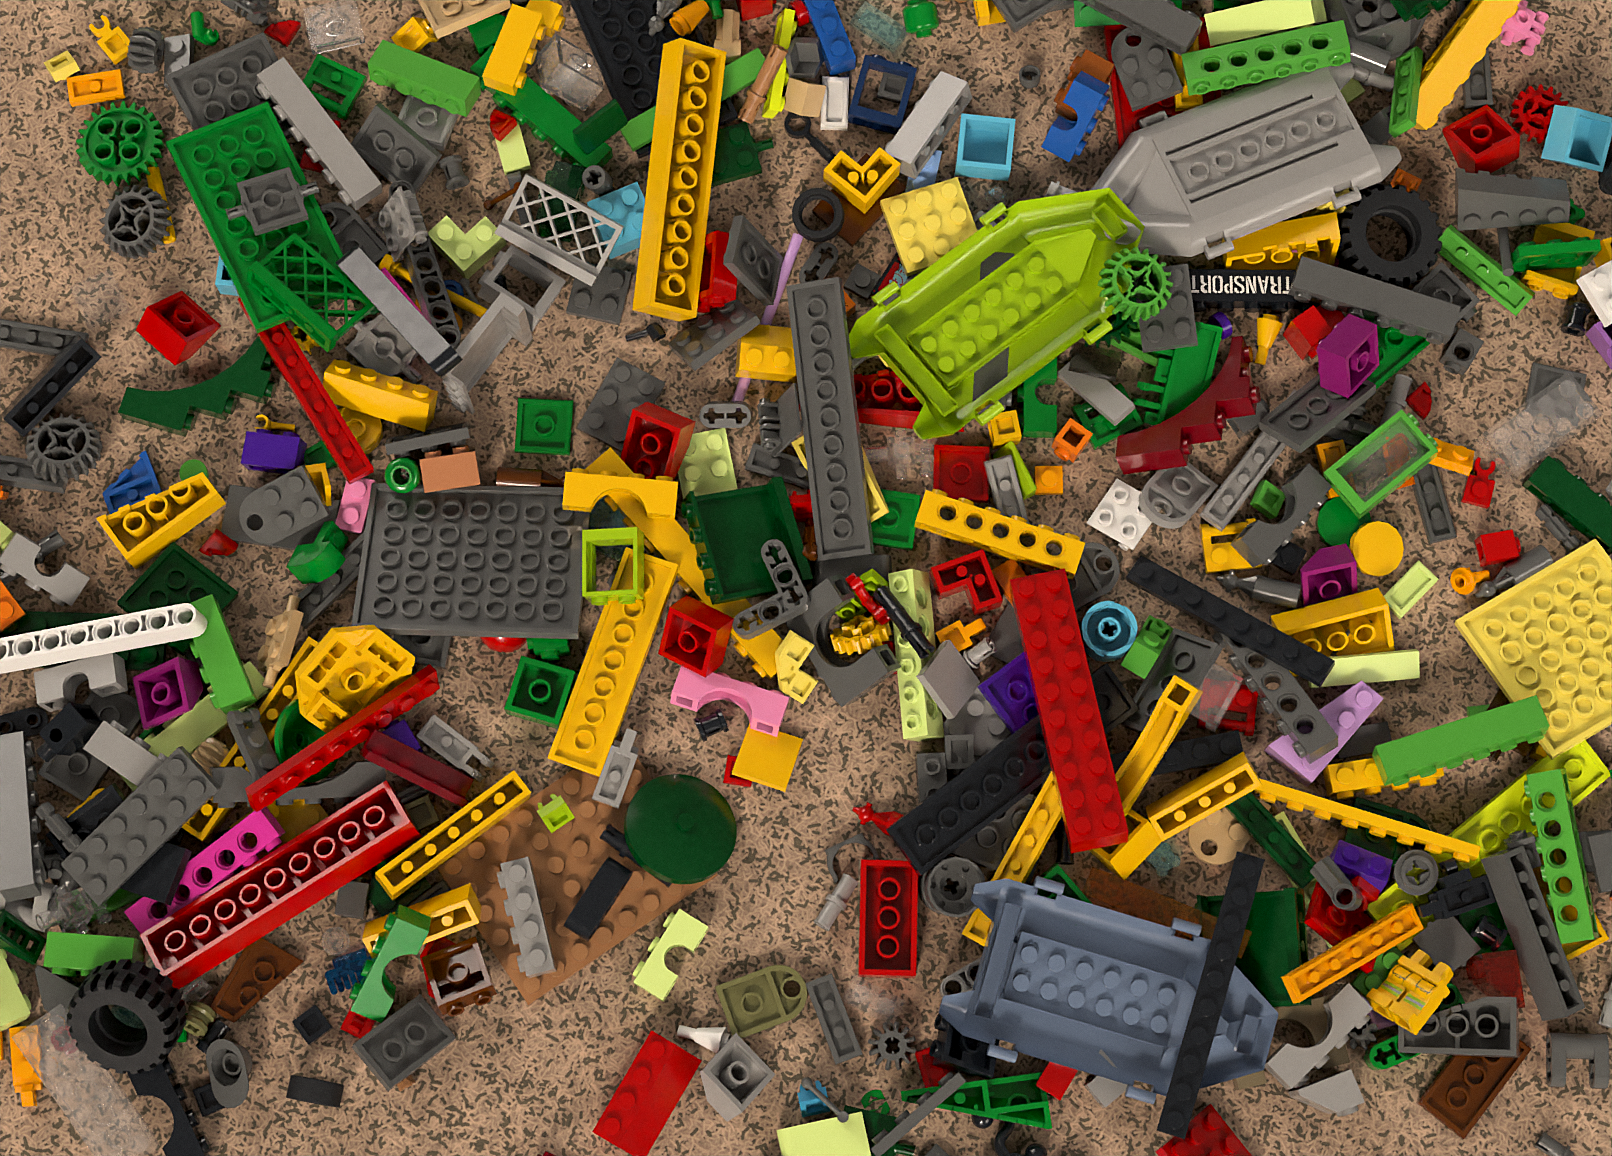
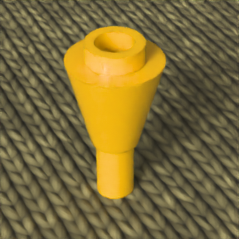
(1267, 331)

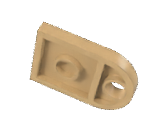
(1223, 831)

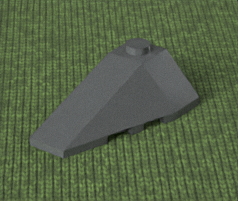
(1472, 1029)

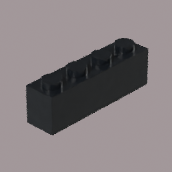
(50, 385)

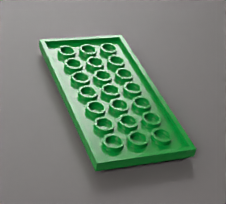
(212, 165)

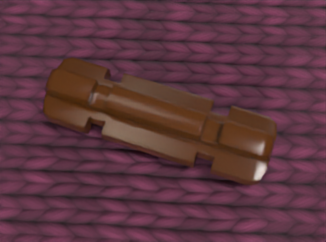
(809, 541)

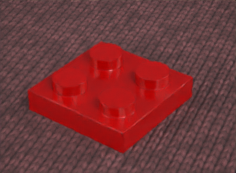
(961, 471)

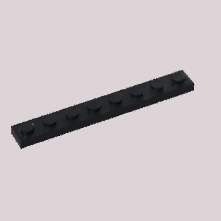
(1230, 621)

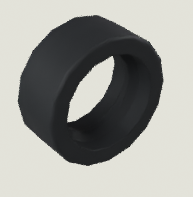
(818, 194)
(315, 1091)

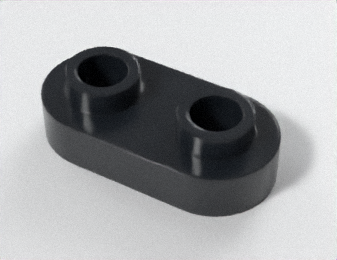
(20, 721)

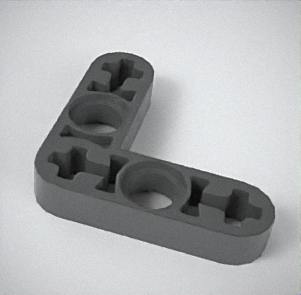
(782, 600)

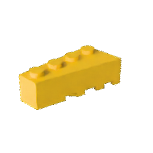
(1273, 245)

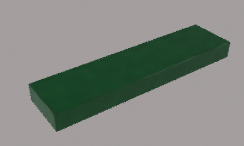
(1273, 839)

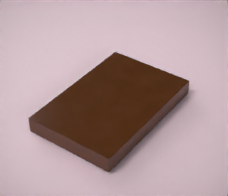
(856, 223)

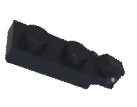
(1457, 899)

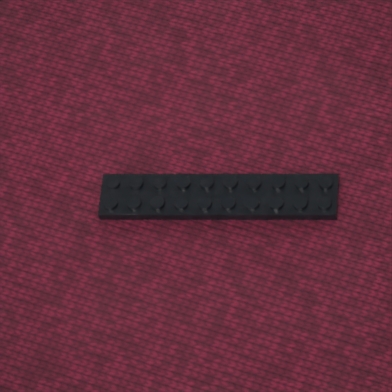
(993, 783)

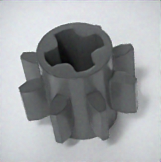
(1366, 1037)

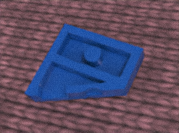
(133, 485)

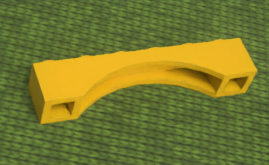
(1156, 738)

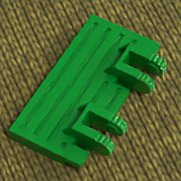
(1184, 375)

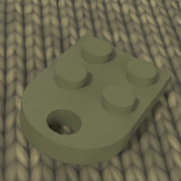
(759, 1001)

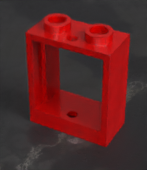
(717, 281)

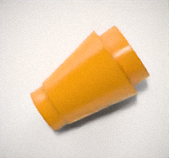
(688, 17)

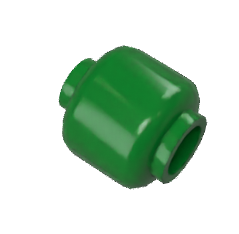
(920, 17)
(394, 476)

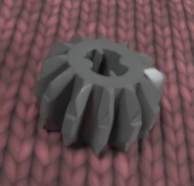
(146, 50)
(902, 1046)

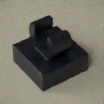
(1451, 874)

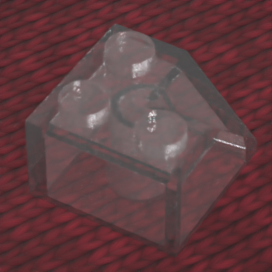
(569, 72)

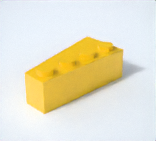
(161, 518)

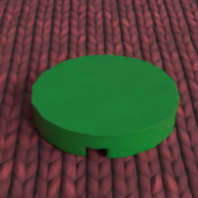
(1338, 523)

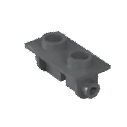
(1351, 431)

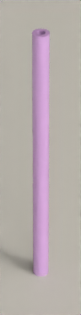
(770, 310)

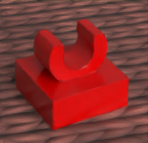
(801, 506)
(1368, 892)
(357, 1024)

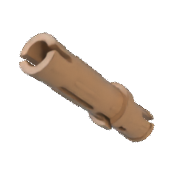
(757, 93)

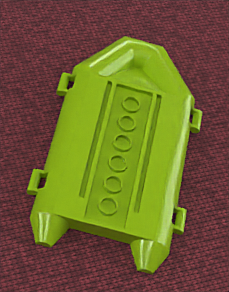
(1033, 303)

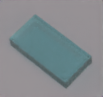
(879, 27)

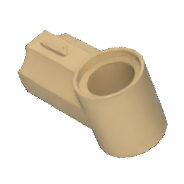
(728, 35)

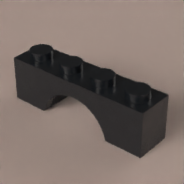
(161, 1084)

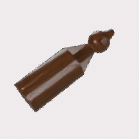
(527, 478)

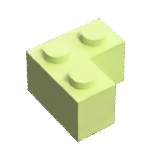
(469, 250)

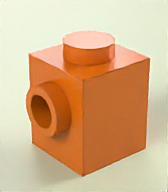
(1071, 441)

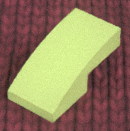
(513, 152)

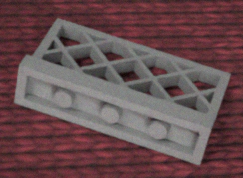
(549, 251)

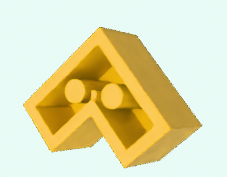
(863, 183)

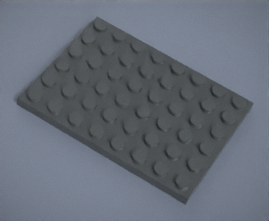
(471, 563)

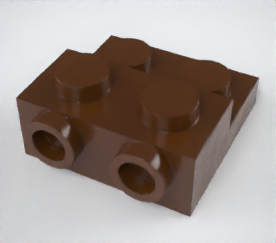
(459, 977)

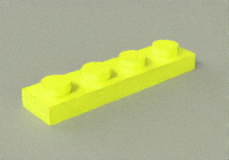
(784, 30)

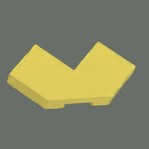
(788, 659)

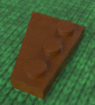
(252, 978)

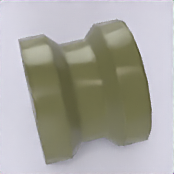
(198, 1018)

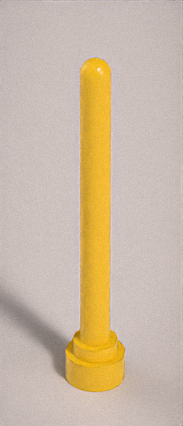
(397, 270)

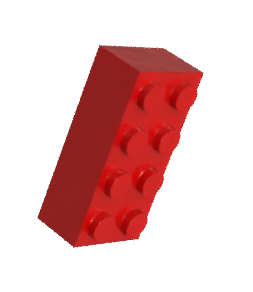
(887, 919)

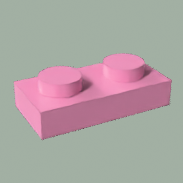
(354, 506)

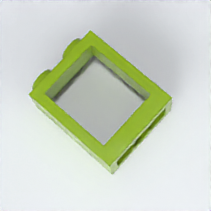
(611, 537)

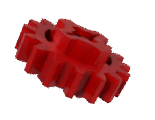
(1541, 101)

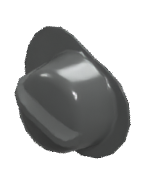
(229, 1071)

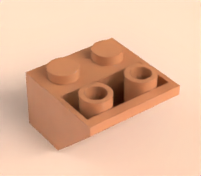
(449, 469)

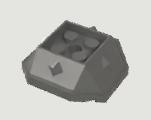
(1379, 28)

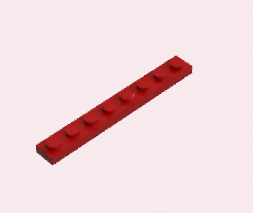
(315, 401)
(342, 738)

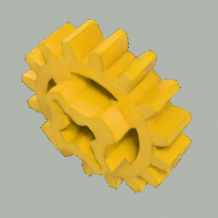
(859, 635)

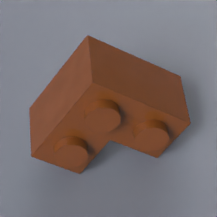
(1090, 64)

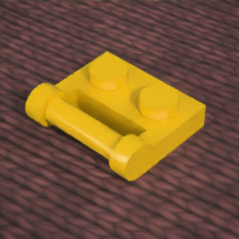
(1222, 556)

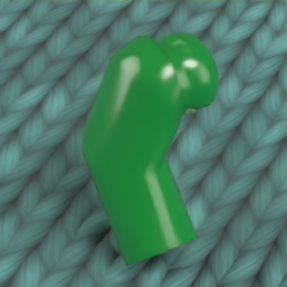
(200, 32)

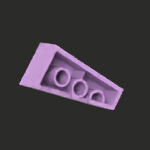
(1344, 716)

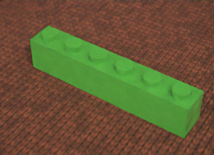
(1460, 741)

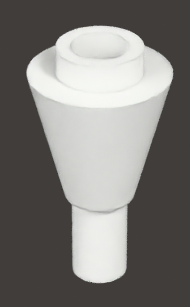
(710, 1038)

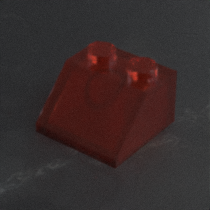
(1497, 975)

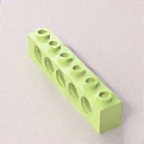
(919, 712)

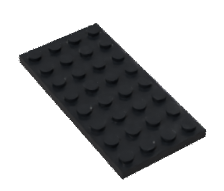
(631, 57)

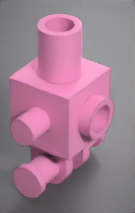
(1524, 27)

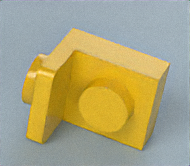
(415, 34)

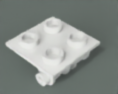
(1121, 515)

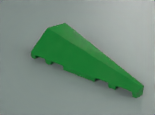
(1005, 1099)

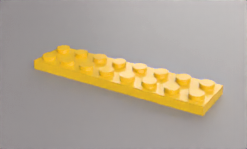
(612, 667)

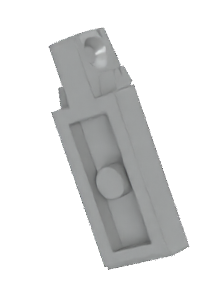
(616, 770)

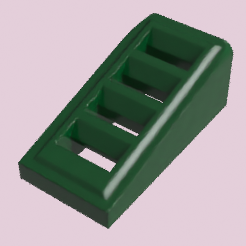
(18, 928)

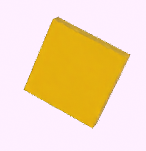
(767, 758)

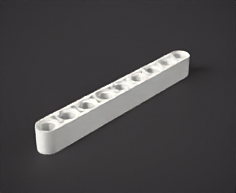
(96, 634)

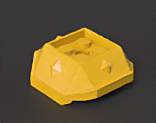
(349, 673)

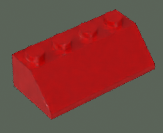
(647, 1095)

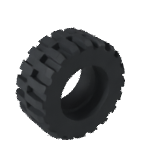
(1414, 219)
(110, 1040)

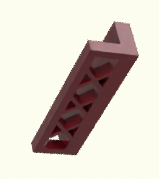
(417, 767)

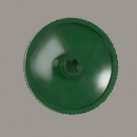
(680, 829)

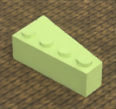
(1261, 19)

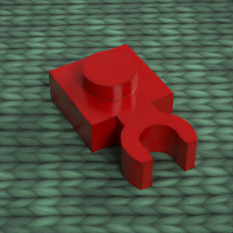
(1478, 487)

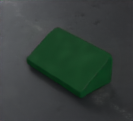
(600, 127)

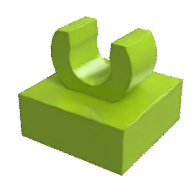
(555, 813)

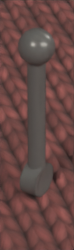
(842, 1115)

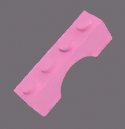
(763, 707)

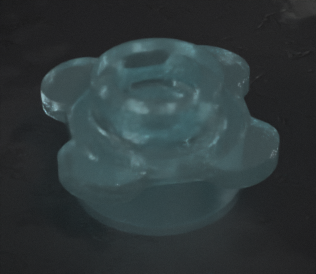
(1163, 867)

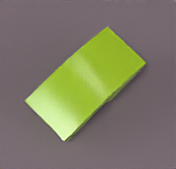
(872, 582)

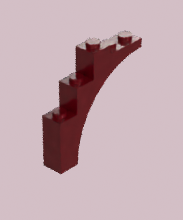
(1203, 421)

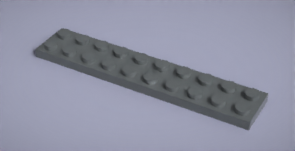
(830, 419)

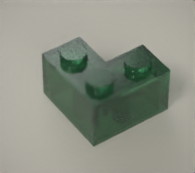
(568, 180)

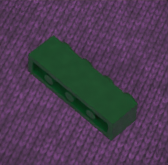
(1572, 500)

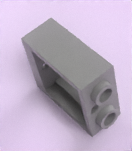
(531, 269)

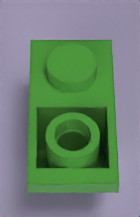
(1147, 646)

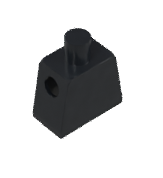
(68, 731)

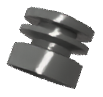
(954, 902)

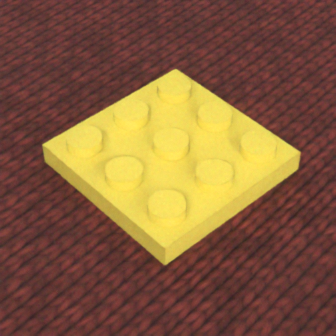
(928, 223)

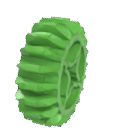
(1154, 294)

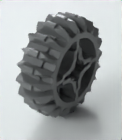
(124, 221)
(61, 456)

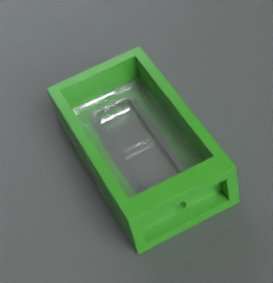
(1381, 463)

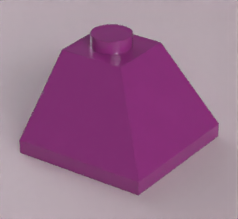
(1329, 575)

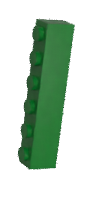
(546, 118)

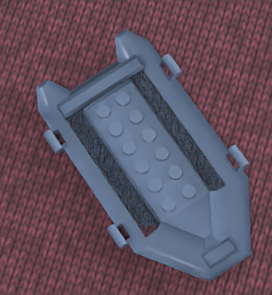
(1088, 979)

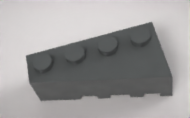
(1508, 201)

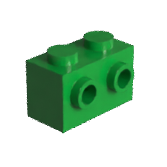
(549, 649)

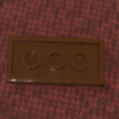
(1467, 1088)

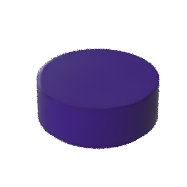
(1220, 319)

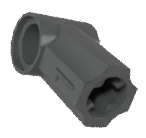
(1335, 883)

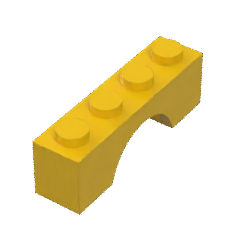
(586, 489)

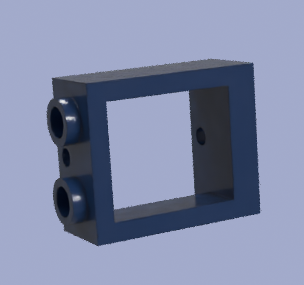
(876, 119)

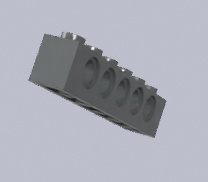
(1310, 745)

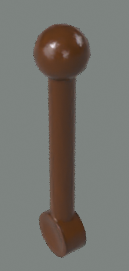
(489, 204)

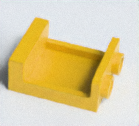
(1558, 281)

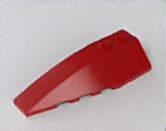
(886, 400)

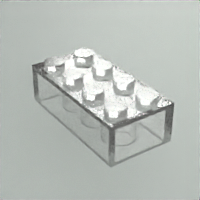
(1539, 427)

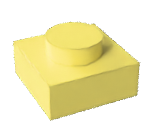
(61, 66)

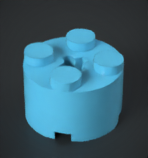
(1114, 617)

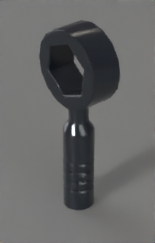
(814, 141)

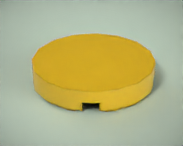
(1376, 548)

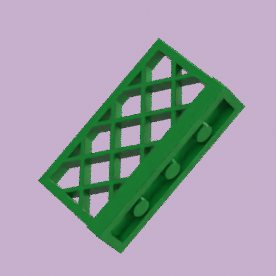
(290, 301)

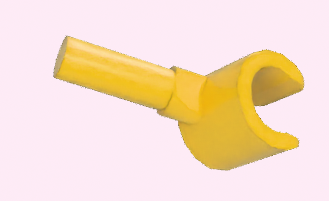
(270, 425)

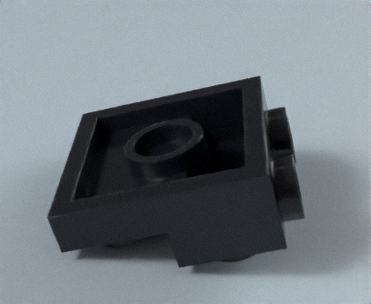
(960, 1053)

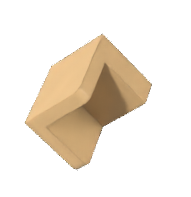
(804, 97)

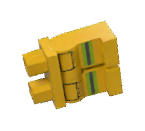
(1411, 991)

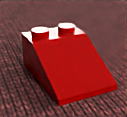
(656, 441)

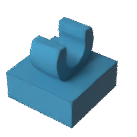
(810, 1103)

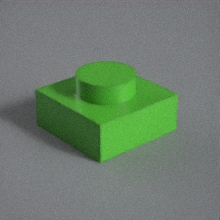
(1267, 499)

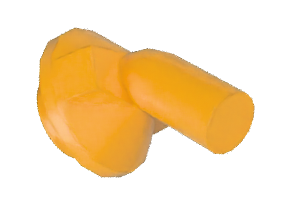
(1465, 580)

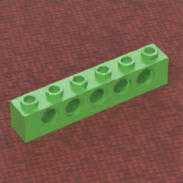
(1275, 49)
(1568, 840)

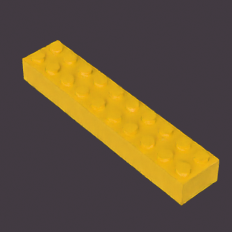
(679, 180)

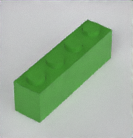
(424, 78)
(221, 660)

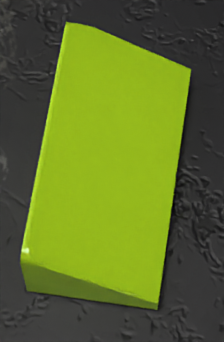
(1024, 478)

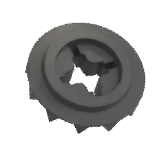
(1426, 879)

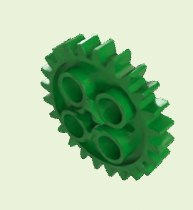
(97, 144)

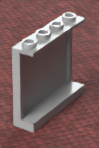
(482, 346)

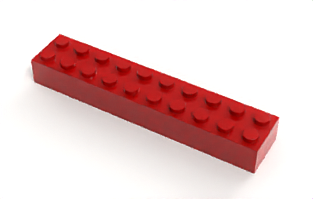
(1068, 711)
(280, 885)

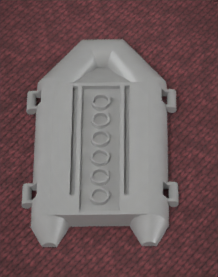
(1244, 163)

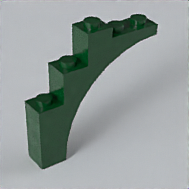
(175, 409)

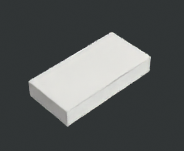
(835, 103)

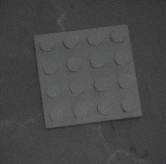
(224, 83)

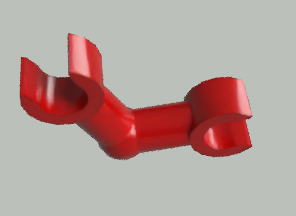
(866, 599)

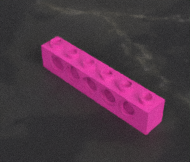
(268, 833)

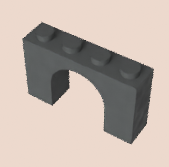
(845, 679)

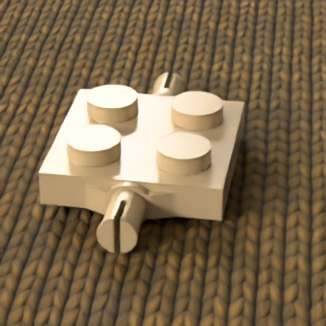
(280, 641)

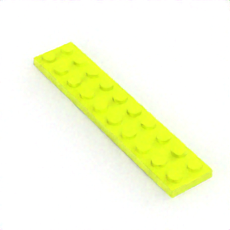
(1496, 820)

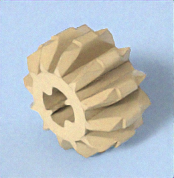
(210, 753)

